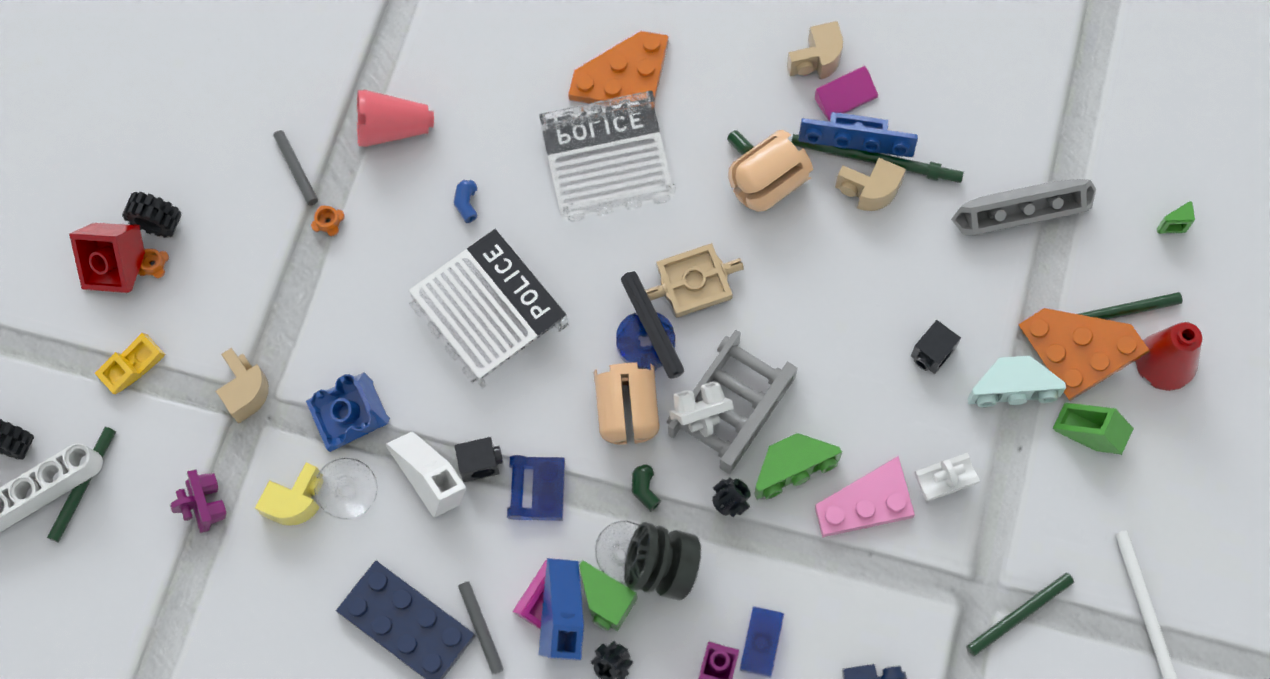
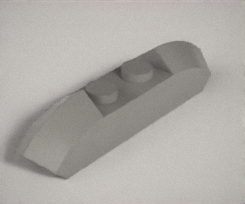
(1025, 206)

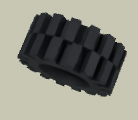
(152, 214)
(14, 440)

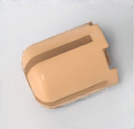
(769, 172)
(610, 403)

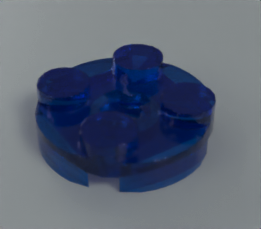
(629, 345)

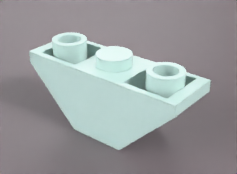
(1015, 382)

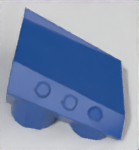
(347, 410)

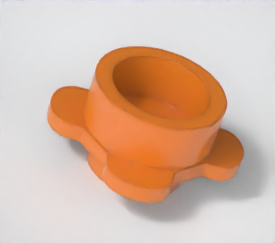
(327, 212)
(157, 269)

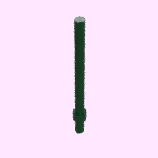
(932, 170)

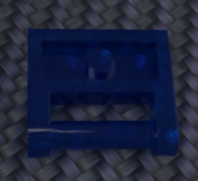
(546, 490)

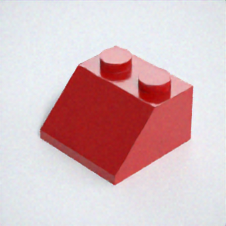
(108, 256)

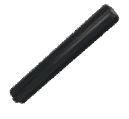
(652, 325)

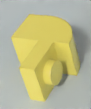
(290, 505)

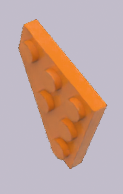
(622, 70)
(1082, 347)

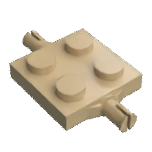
(694, 280)

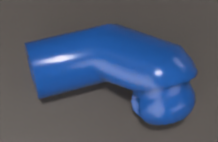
(461, 201)

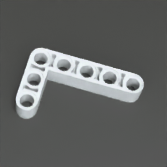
(41, 481)

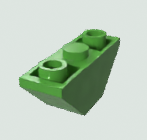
(793, 462)

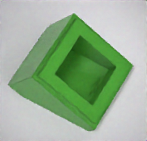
(1179, 220)

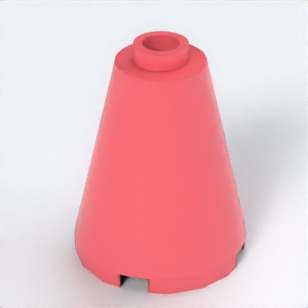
(389, 118)

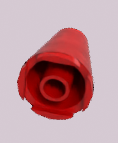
(1172, 356)

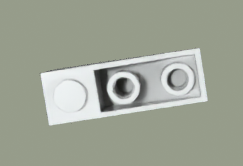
(428, 473)

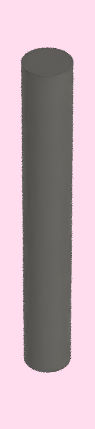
(295, 167)
(480, 627)

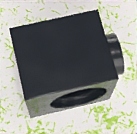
(935, 347)
(478, 459)

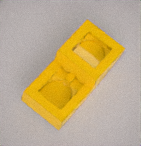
(132, 364)

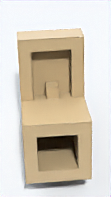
(823, 55)
(873, 191)
(247, 391)

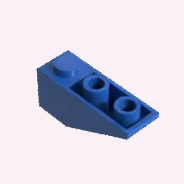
(562, 611)

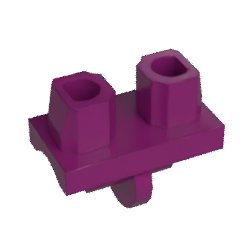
(204, 512)

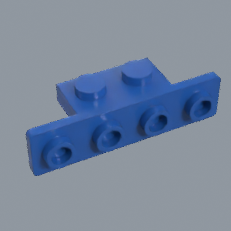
(859, 134)

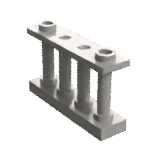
(761, 402)

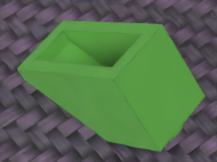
(1094, 427)
(606, 597)

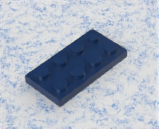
(405, 622)

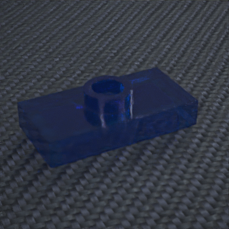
(761, 642)

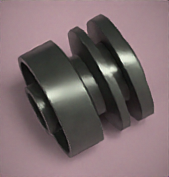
(662, 561)

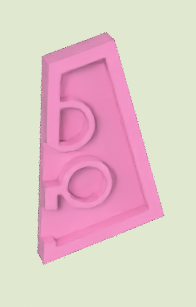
(868, 502)

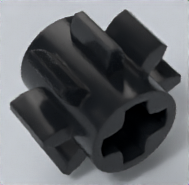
(731, 497)
(611, 661)

